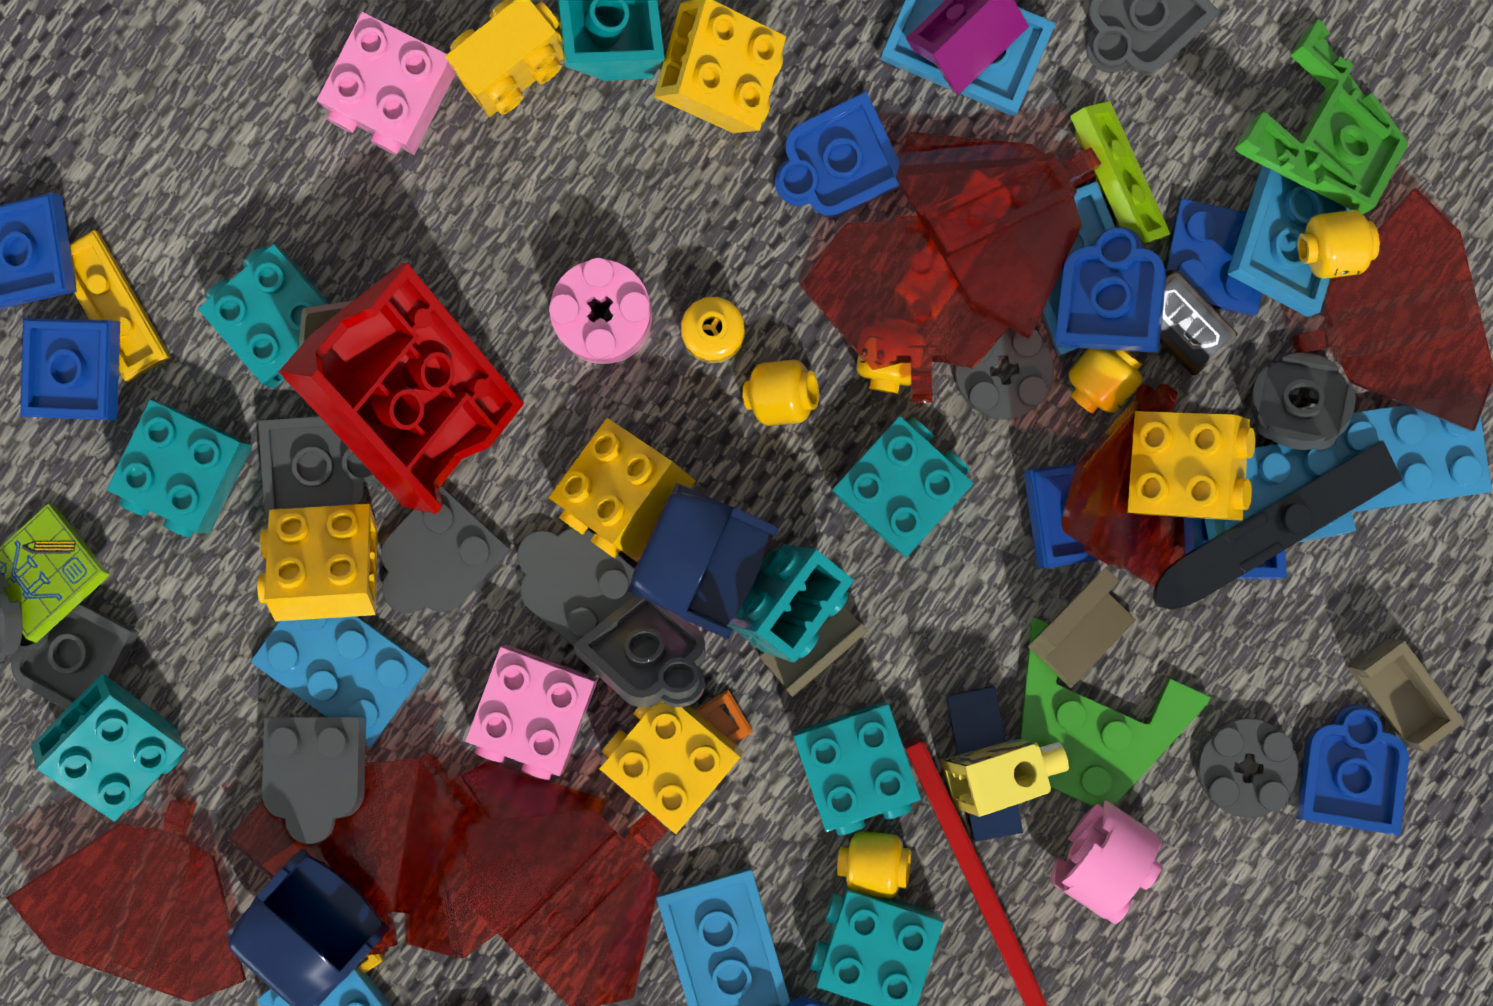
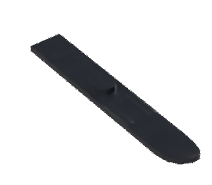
(1276, 527)

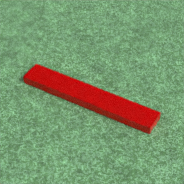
(974, 873)

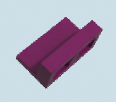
(967, 37)

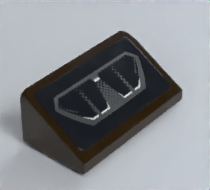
(1192, 326)

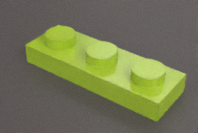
(1119, 172)

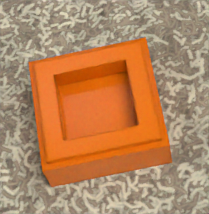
(720, 720)

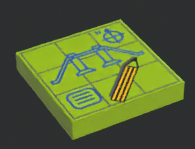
(48, 571)

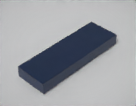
(974, 726)

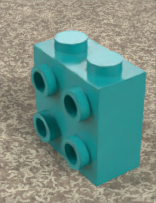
(262, 311)
(178, 469)
(903, 485)
(791, 601)
(108, 748)
(857, 768)
(876, 949)

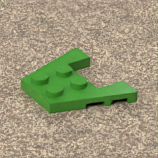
(1346, 145)
(1102, 746)

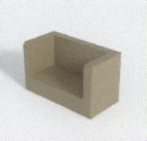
(1405, 694)

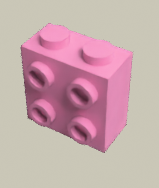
(386, 85)
(531, 712)

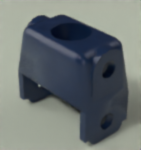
(701, 559)
(306, 931)

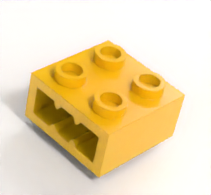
(508, 54)
(720, 66)
(1190, 465)
(617, 490)
(319, 562)
(670, 761)

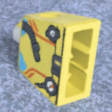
(986, 779)

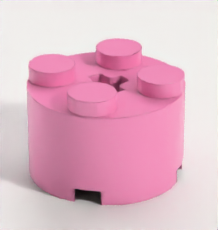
(601, 283)
(1108, 861)

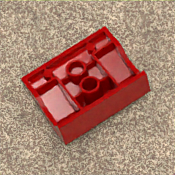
(403, 387)

